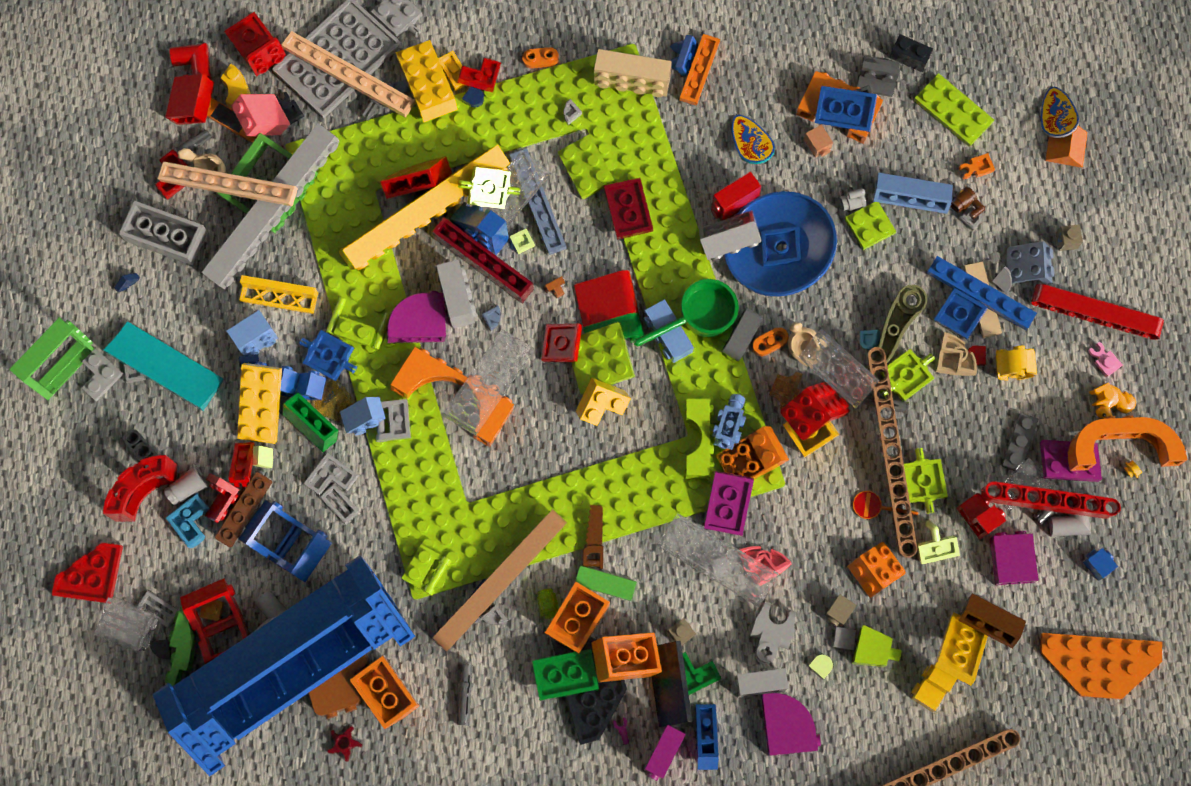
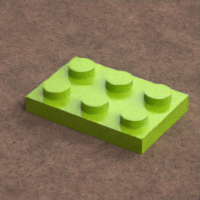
(586, 166)

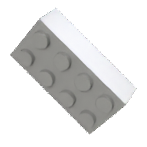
(163, 233)

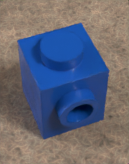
(1100, 563)

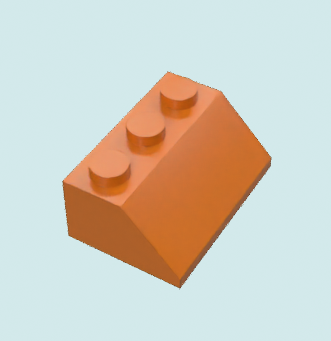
(384, 692)

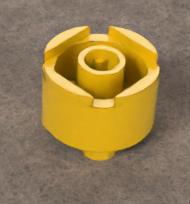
(1016, 363)

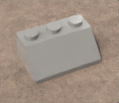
(730, 235)

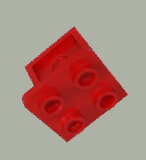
(255, 44)
(814, 409)

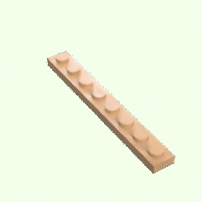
(348, 74)
(228, 183)

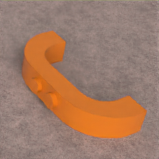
(1161, 436)

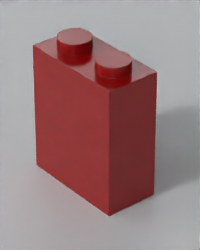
(189, 99)
(735, 196)

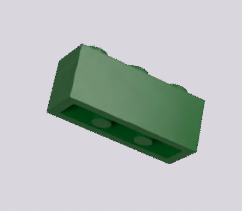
(310, 422)

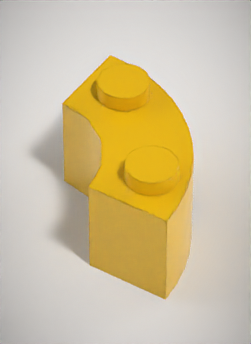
(235, 83)

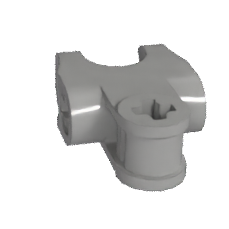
(771, 635)

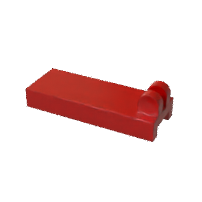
(241, 464)

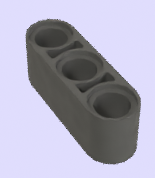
(742, 334)
(138, 447)

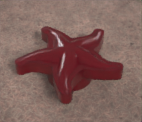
(344, 743)

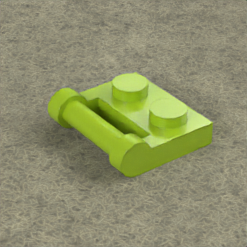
(420, 567)

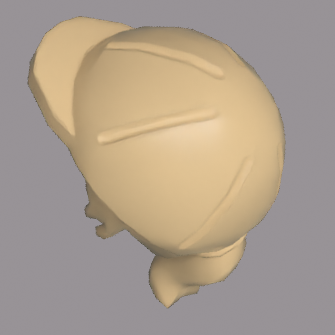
(204, 161)
(799, 339)

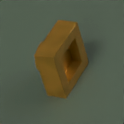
(212, 610)

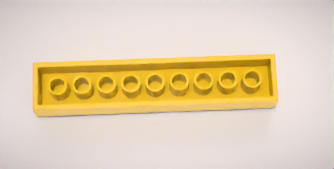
(417, 212)

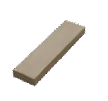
(989, 323)

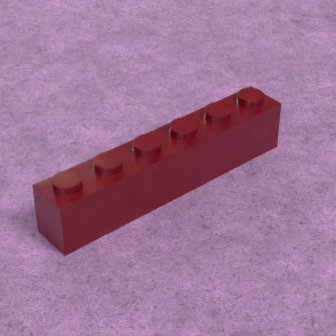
(483, 260)

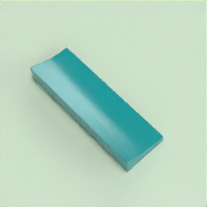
(164, 366)

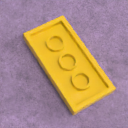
(259, 403)
(961, 650)

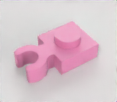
(1106, 361)

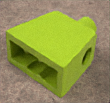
(874, 648)

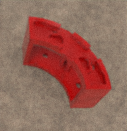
(136, 484)
(203, 596)

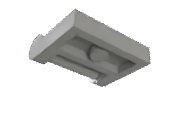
(398, 421)

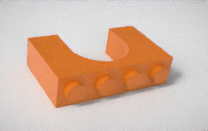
(809, 103)

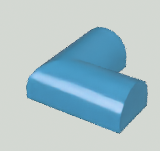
(183, 520)

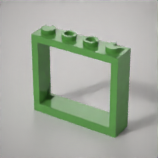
(246, 165)
(41, 351)

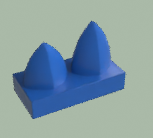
(686, 50)

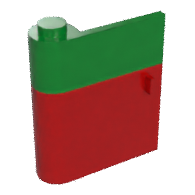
(610, 301)

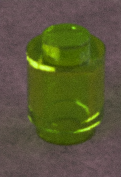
(547, 603)

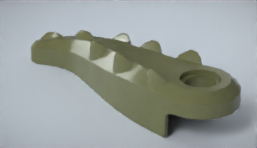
(899, 319)

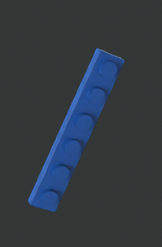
(980, 291)

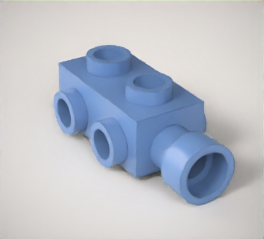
(730, 420)

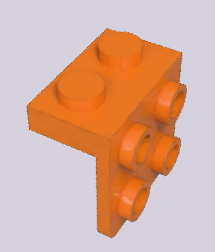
(876, 569)

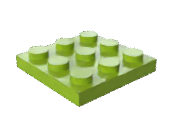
(603, 357)

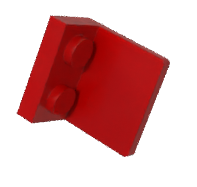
(226, 496)

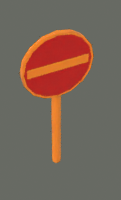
(868, 505)

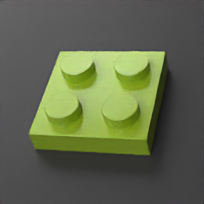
(870, 225)

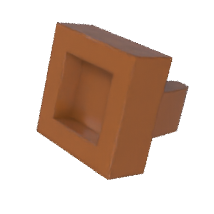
(555, 286)

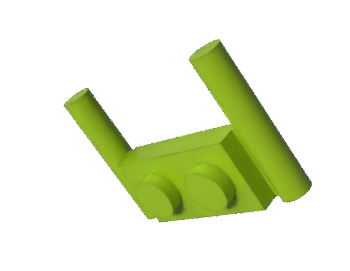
(355, 330)

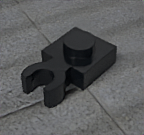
(290, 109)

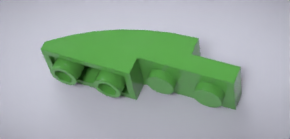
(184, 640)

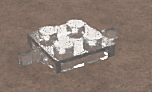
(1028, 475)

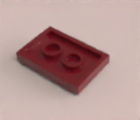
(628, 208)

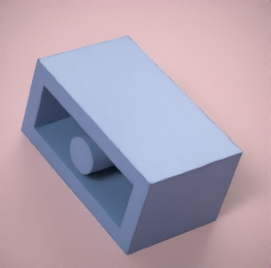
(362, 415)

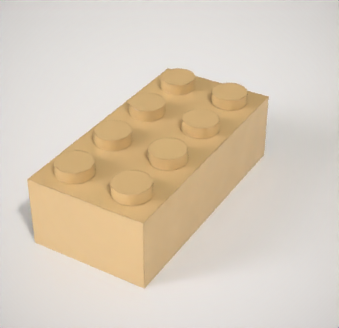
(632, 73)

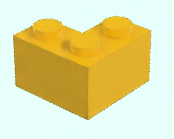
(599, 397)
(932, 688)

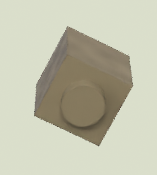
(1069, 237)
(840, 611)
(681, 632)

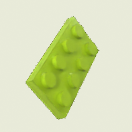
(954, 110)

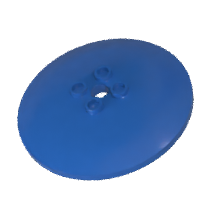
(809, 238)

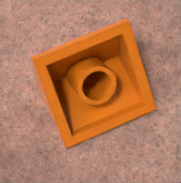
(1067, 149)

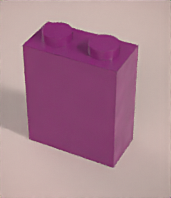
(1013, 558)
(664, 753)

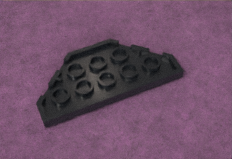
(595, 708)

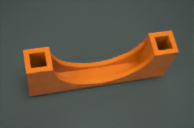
(422, 369)

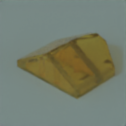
(334, 400)

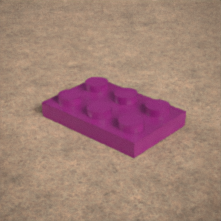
(1056, 465)
(728, 503)

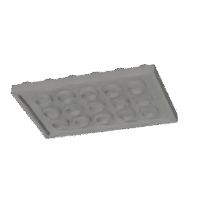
(349, 35)

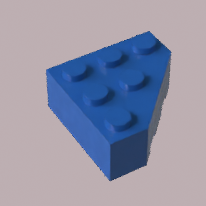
(482, 226)

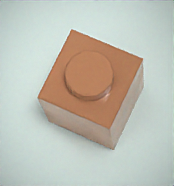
(818, 141)

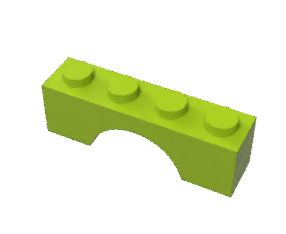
(698, 463)

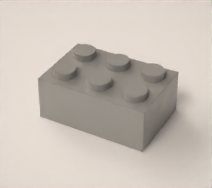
(457, 293)

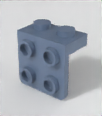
(1030, 262)

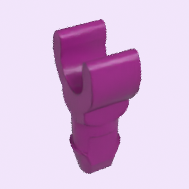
(622, 731)

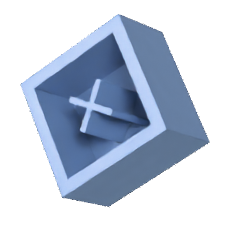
(252, 334)

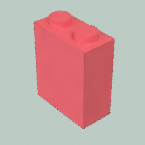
(260, 114)

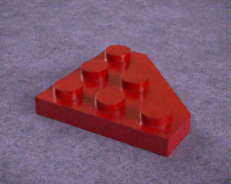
(91, 576)

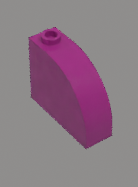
(418, 319)
(788, 725)

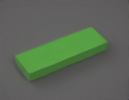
(606, 583)

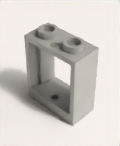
(760, 683)

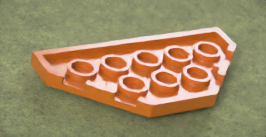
(1101, 664)

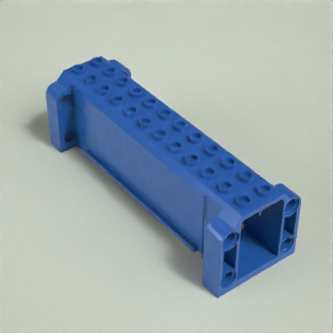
(280, 664)

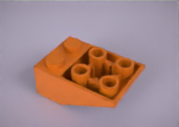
(754, 454)

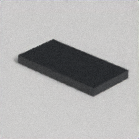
(671, 687)

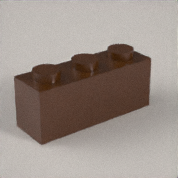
(992, 620)

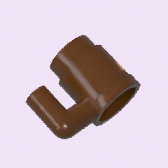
(966, 198)

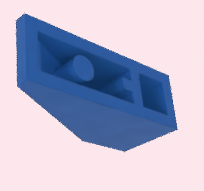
(706, 737)

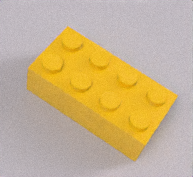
(426, 81)

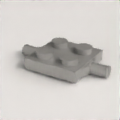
(397, 16)

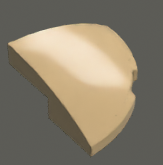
(955, 358)

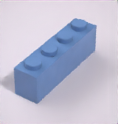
(913, 193)

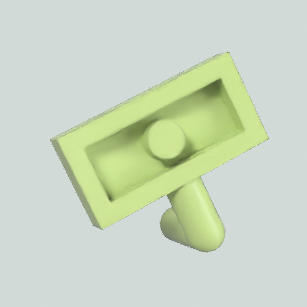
(938, 547)

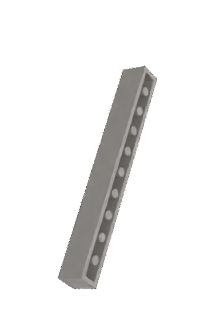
(265, 215)

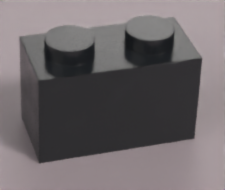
(911, 53)

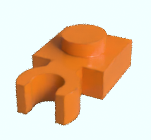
(979, 166)

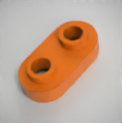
(541, 59)
(769, 341)

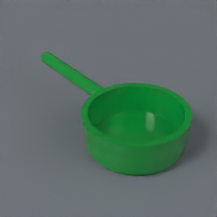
(706, 309)

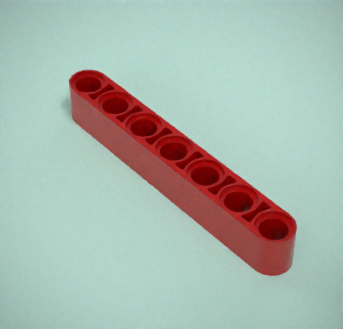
(1097, 311)
(1059, 497)

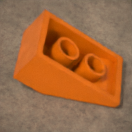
(577, 617)

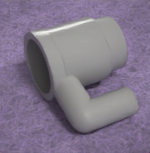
(853, 200)

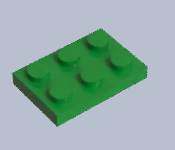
(565, 675)

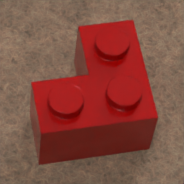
(980, 516)

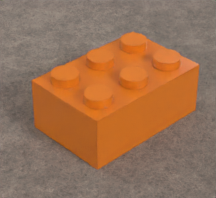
(626, 657)

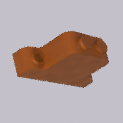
(338, 691)

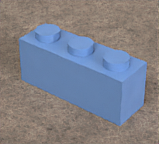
(675, 342)

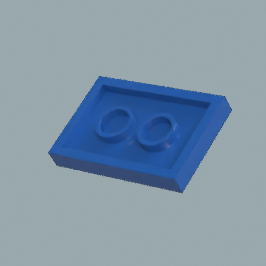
(845, 108)

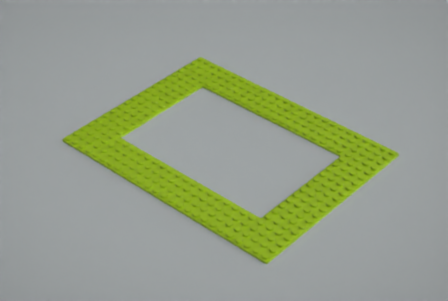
(420, 471)

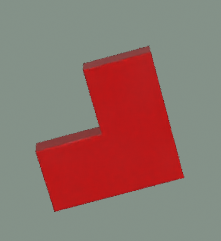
(482, 79)

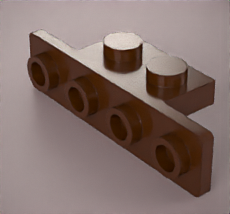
(242, 509)

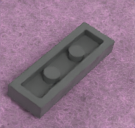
(1020, 441)

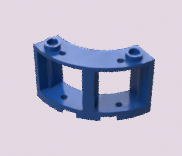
(309, 557)

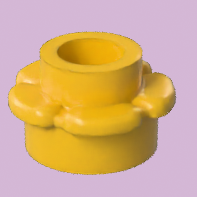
(1132, 469)

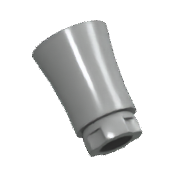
(186, 486)

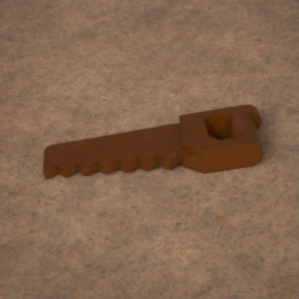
(595, 537)

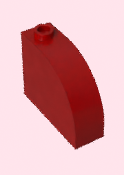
(416, 177)

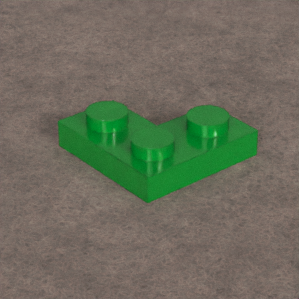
(700, 677)

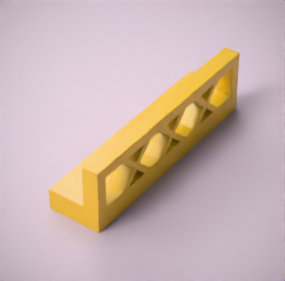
(280, 288)

